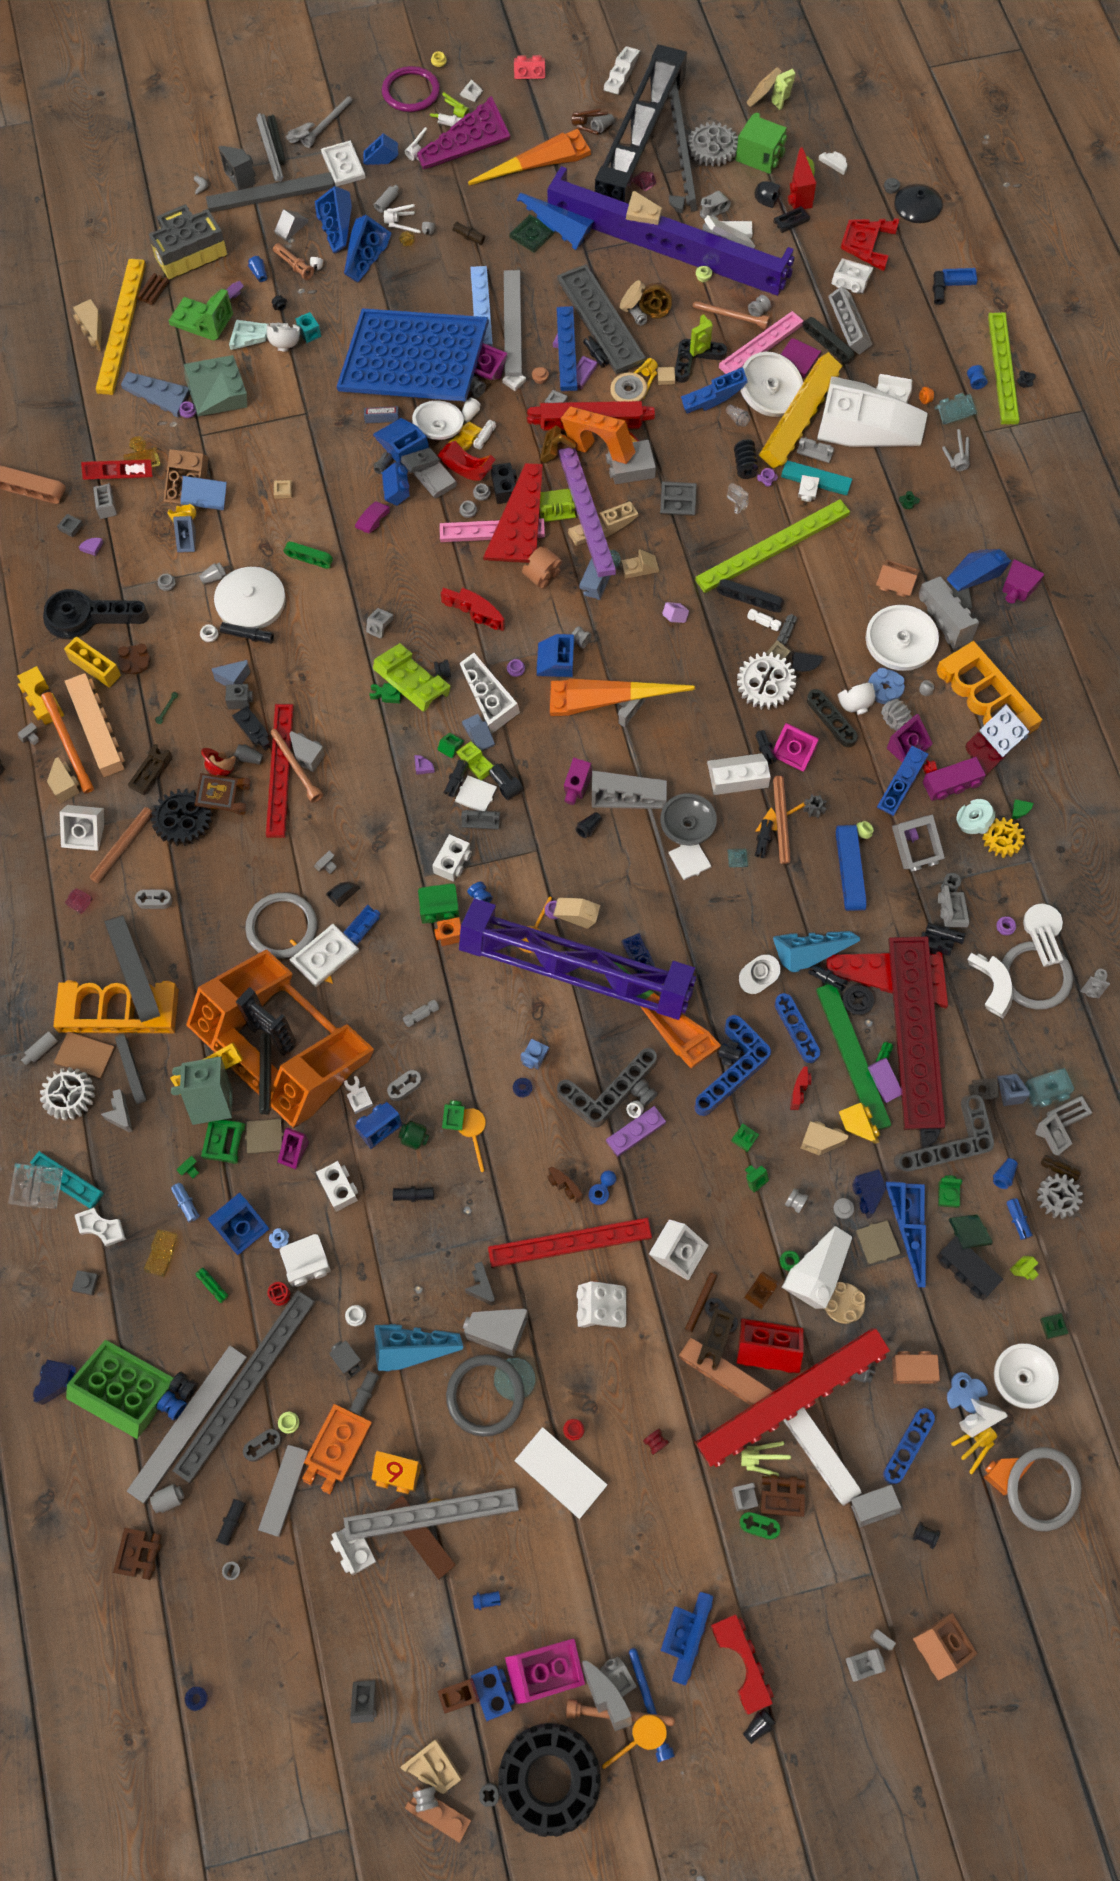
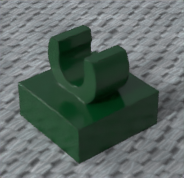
(1054, 1326)

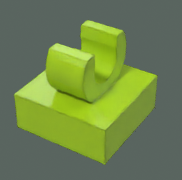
(1025, 1268)

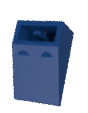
(401, 439)

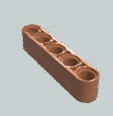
(31, 485)
(726, 1375)

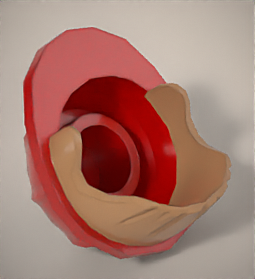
(217, 763)

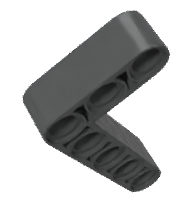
(611, 1092)
(952, 1146)

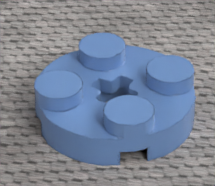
(889, 677)

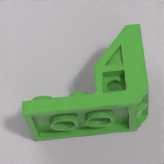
(201, 318)

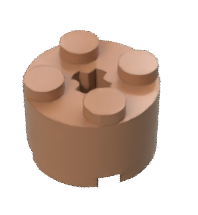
(542, 567)

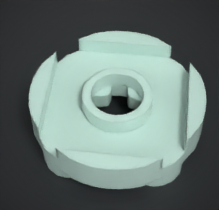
(980, 824)

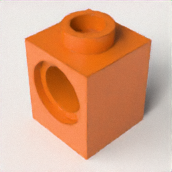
(450, 924)

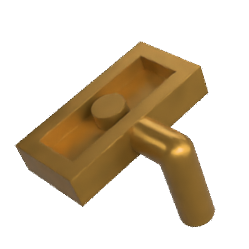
(551, 442)

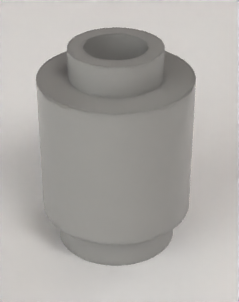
(167, 1498)

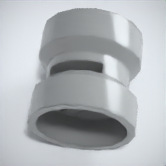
(759, 306)

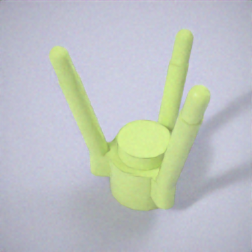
(751, 1457)

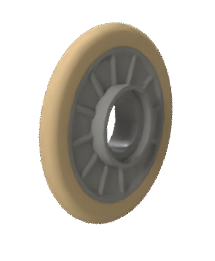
(628, 379)

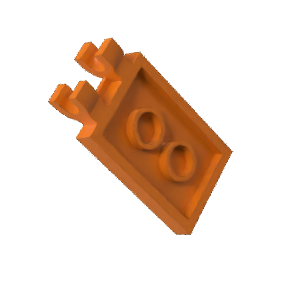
(335, 1447)

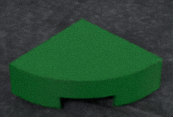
(1021, 808)

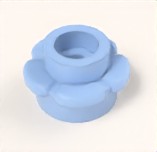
(279, 1243)

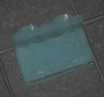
(956, 409)

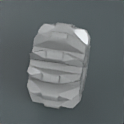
(896, 714)

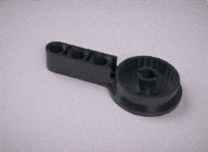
(86, 613)

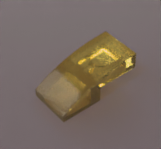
(161, 1253)

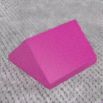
(795, 747)

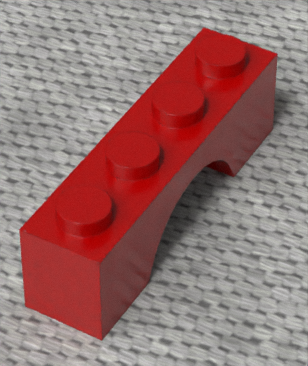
(753, 1693)

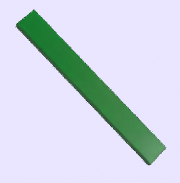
(852, 1054)

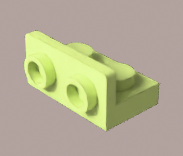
(782, 88)

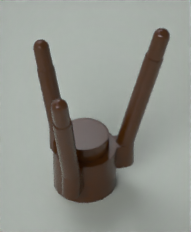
(581, 118)

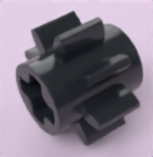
(729, 1053)

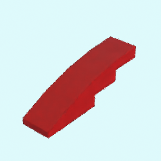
(116, 469)

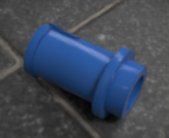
(486, 1600)

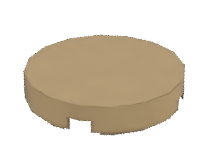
(632, 296)

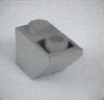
(307, 752)

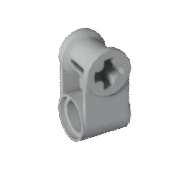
(714, 204)

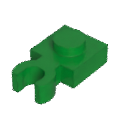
(387, 693)

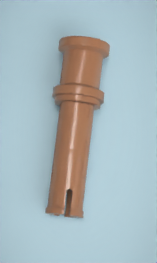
(302, 268)

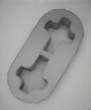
(153, 900)
(401, 1082)

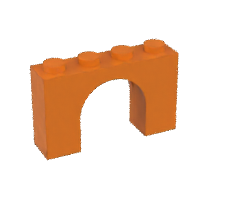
(581, 423)

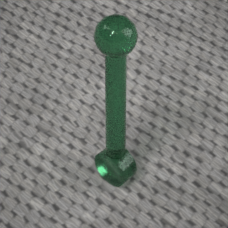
(158, 719)

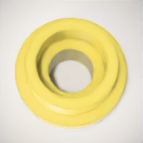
(438, 59)

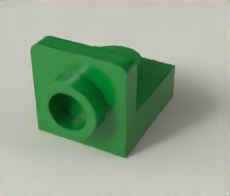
(453, 1115)
(949, 1192)

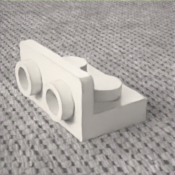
(895, 386)
(355, 1553)

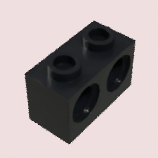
(503, 481)

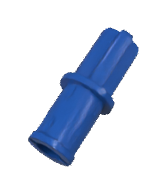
(1019, 1218)

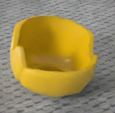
(185, 510)

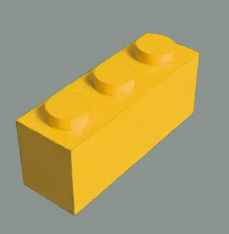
(92, 662)

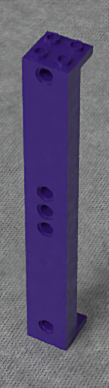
(675, 238)

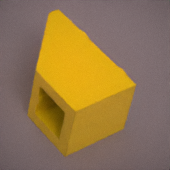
(858, 1122)

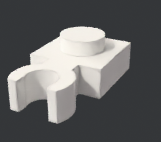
(358, 1097)

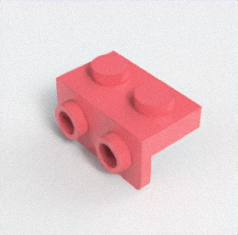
(529, 67)

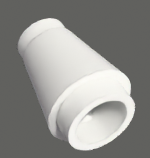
(470, 409)

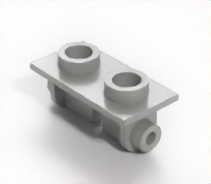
(817, 451)
(1096, 985)

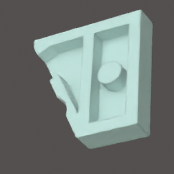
(247, 333)

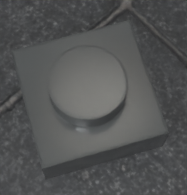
(70, 525)
(85, 1283)

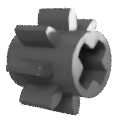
(814, 806)

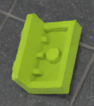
(701, 336)

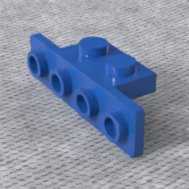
(685, 1634)

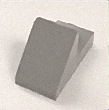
(628, 710)
(120, 1114)
(1054, 1133)

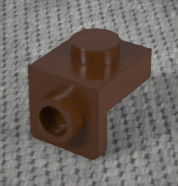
(761, 1290)

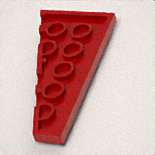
(518, 526)
(876, 972)

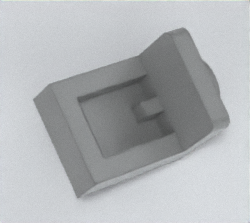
(865, 1664)

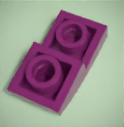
(371, 517)

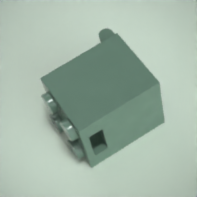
(205, 1090)

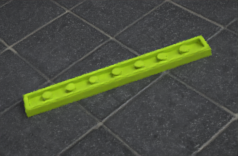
(1003, 368)

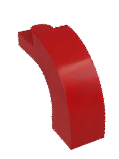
(465, 464)

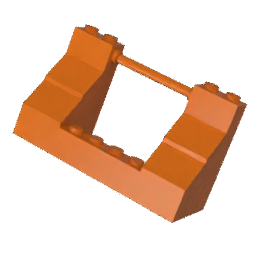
(304, 1080)

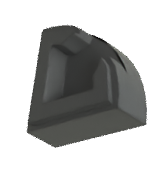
(677, 203)

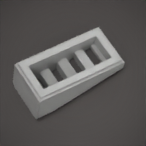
(104, 502)

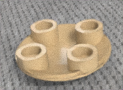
(846, 1303)

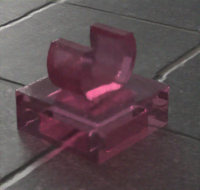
(78, 900)

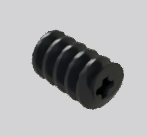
(746, 459)

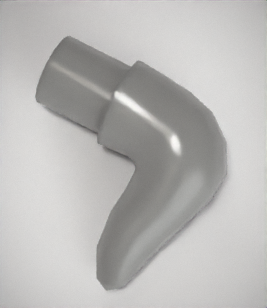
(202, 182)

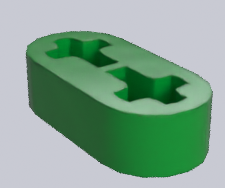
(758, 1531)

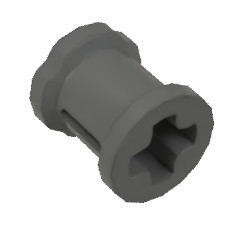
(953, 880)
(496, 1795)

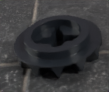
(858, 992)

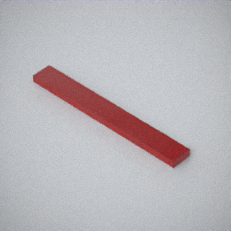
(279, 774)
(569, 1242)

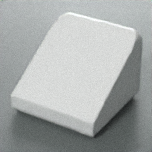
(471, 91)

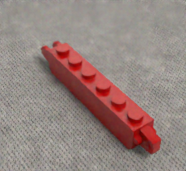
(631, 412)

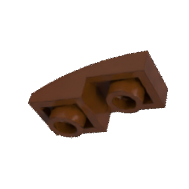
(561, 1180)

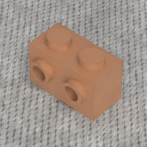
(915, 1368)

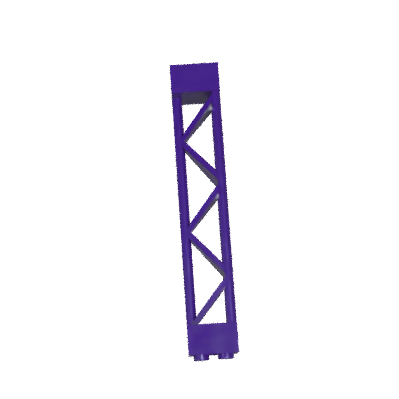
(482, 940)

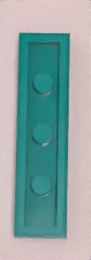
(827, 480)
(71, 1183)

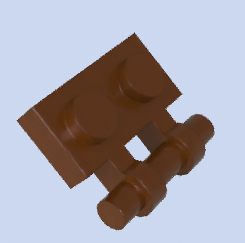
(780, 1502)
(131, 1551)

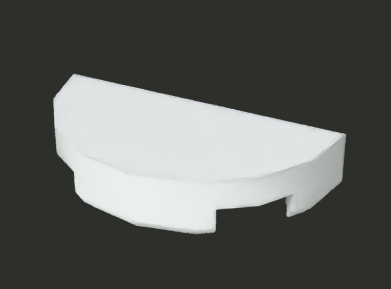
(835, 161)

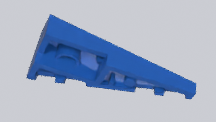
(568, 224)
(909, 1210)

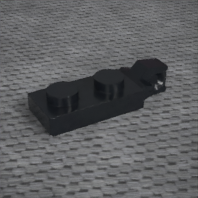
(252, 727)

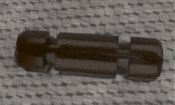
(1060, 1167)

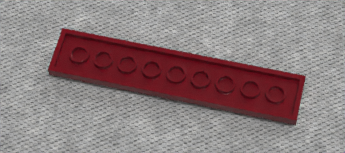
(916, 1033)

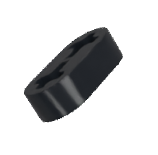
(713, 1301)

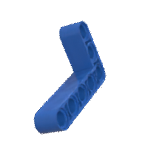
(736, 1069)

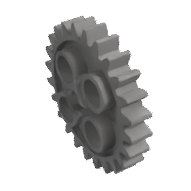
(712, 144)

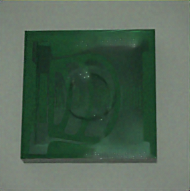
(531, 233)

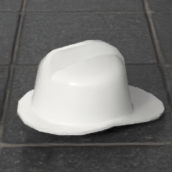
(759, 974)

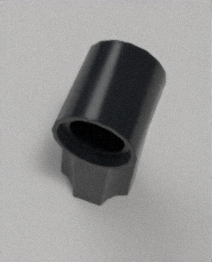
(508, 785)

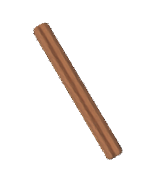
(781, 818)
(121, 845)

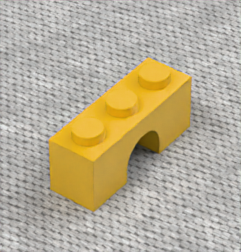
(34, 684)

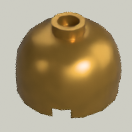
(656, 300)

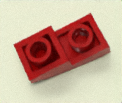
(801, 1084)

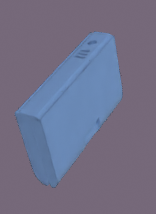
(203, 493)

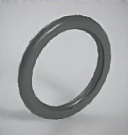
(516, 1408)

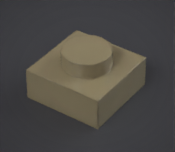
(778, 648)

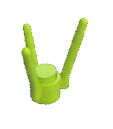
(459, 110)

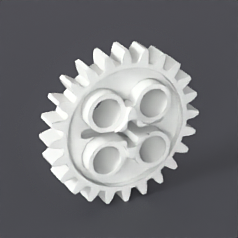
(751, 674)

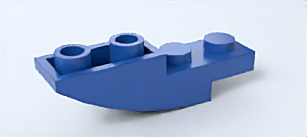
(716, 393)
(902, 781)

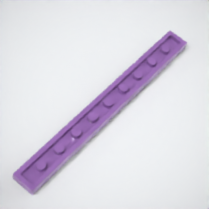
(586, 512)

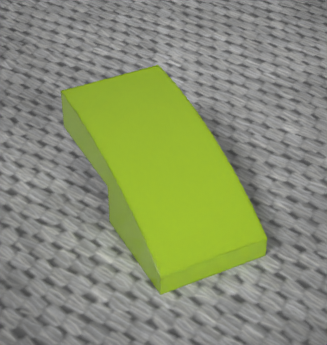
(477, 762)

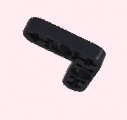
(685, 354)

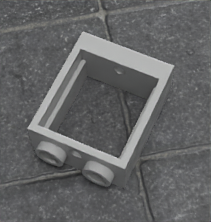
(902, 845)

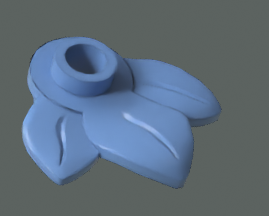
(962, 1395)

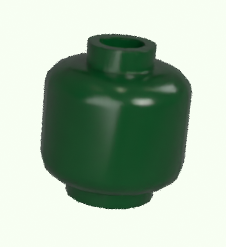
(413, 1135)

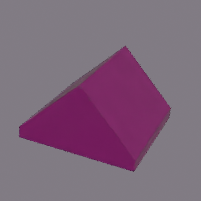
(490, 362)
(910, 734)

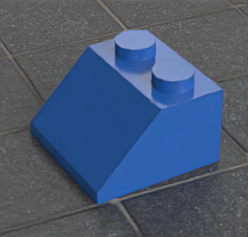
(378, 1125)
(238, 1223)

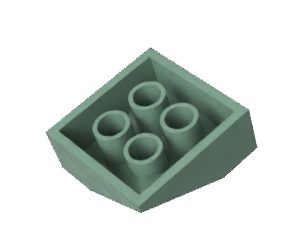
(215, 385)

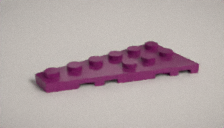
(470, 134)

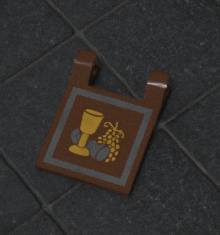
(219, 793)

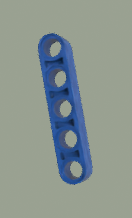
(850, 868)

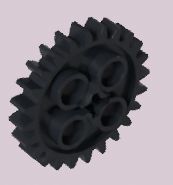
(180, 817)

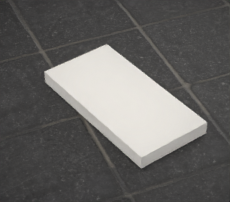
(561, 1473)

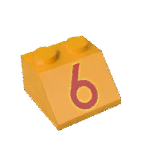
(395, 1472)

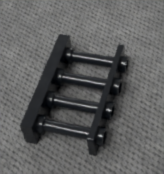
(258, 1018)

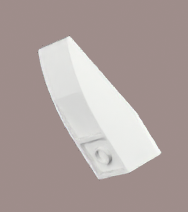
(868, 417)

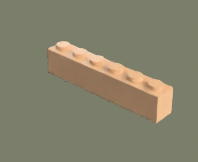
(94, 724)

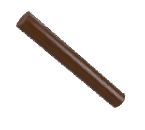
(701, 1302)

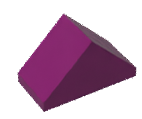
(292, 1148)

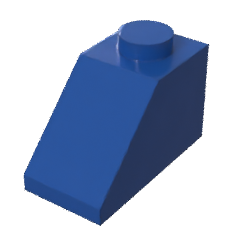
(381, 151)

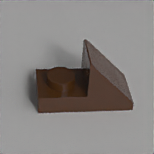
(458, 1695)

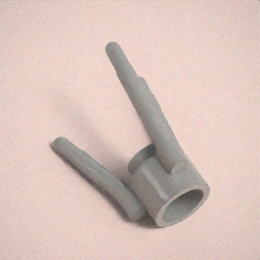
(961, 460)

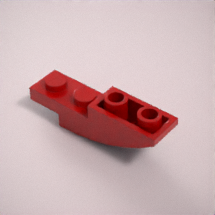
(479, 608)

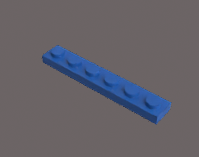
(566, 348)

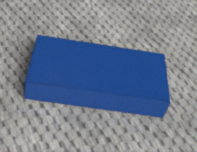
(960, 276)

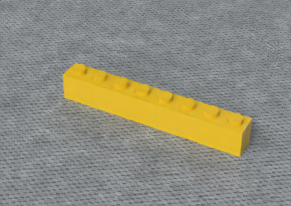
(800, 411)

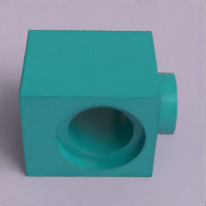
(308, 327)

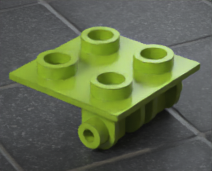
(557, 505)

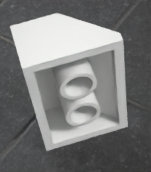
(739, 774)

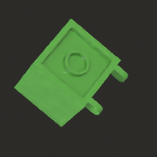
(761, 144)

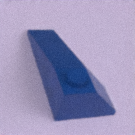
(365, 245)
(978, 568)

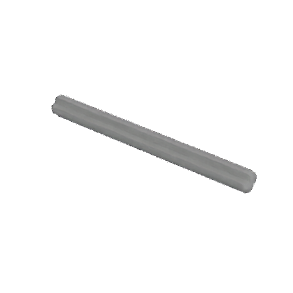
(269, 146)

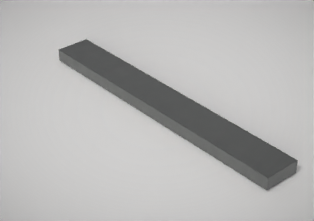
(269, 192)

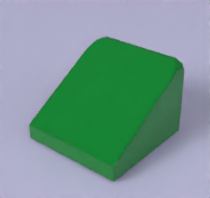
(450, 744)

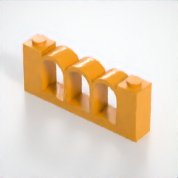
(966, 659)
(69, 1005)

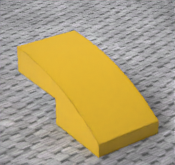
(467, 435)

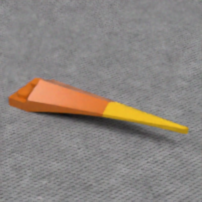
(557, 150)
(582, 695)

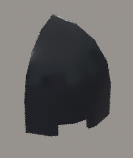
(767, 193)
(805, 661)
(342, 892)

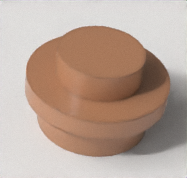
(540, 375)

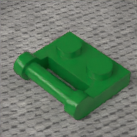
(216, 1141)

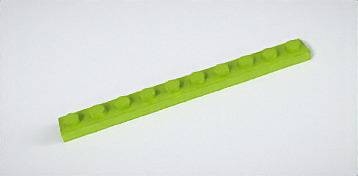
(773, 545)

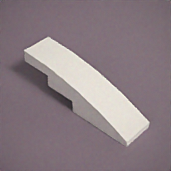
(621, 71)

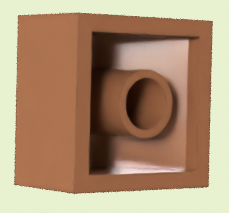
(897, 578)
(945, 1646)

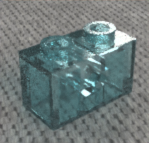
(1056, 1080)

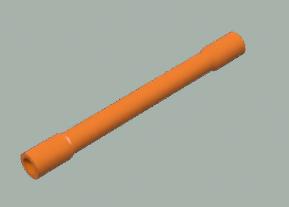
(52, 708)

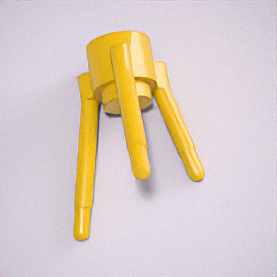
(648, 368)
(982, 1439)

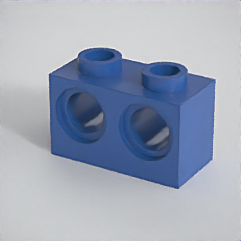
(487, 1694)

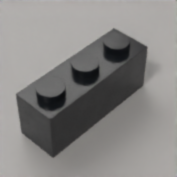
(969, 1269)

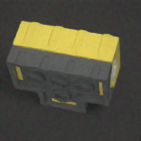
(186, 240)

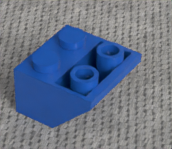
(556, 656)

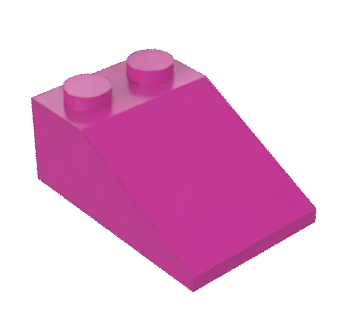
(544, 1671)

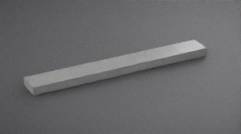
(512, 323)
(186, 1425)
(430, 1514)

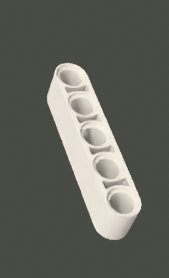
(823, 1457)

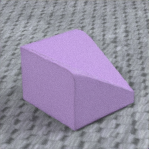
(675, 612)

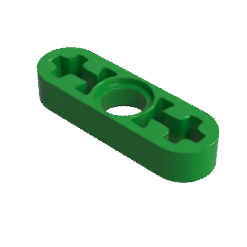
(308, 555)

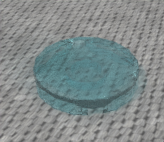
(504, 1384)

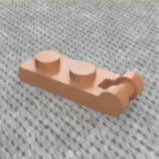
(442, 1817)

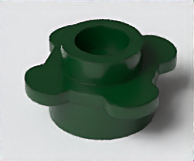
(908, 504)

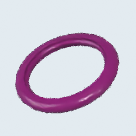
(406, 71)

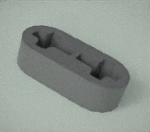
(265, 1449)

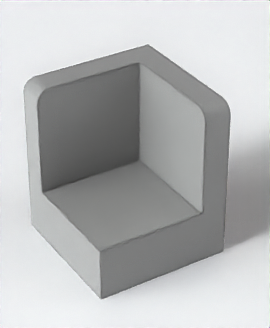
(744, 1497)

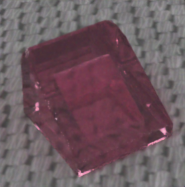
(645, 180)

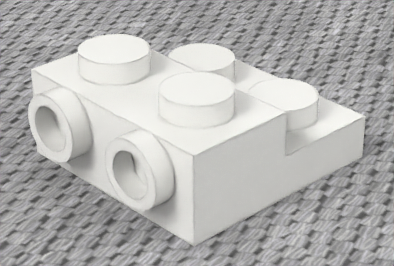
(852, 276)

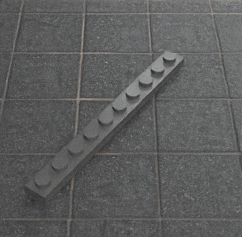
(682, 150)
(243, 1387)

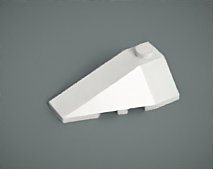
(818, 1272)

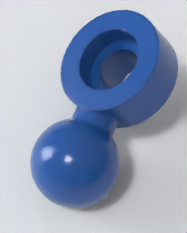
(607, 1179)

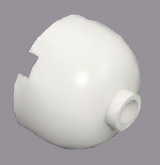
(282, 335)
(858, 698)

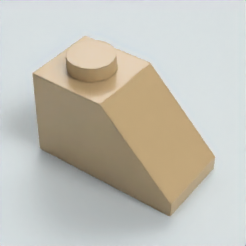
(577, 911)

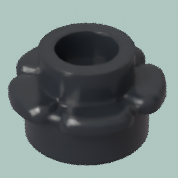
(279, 303)

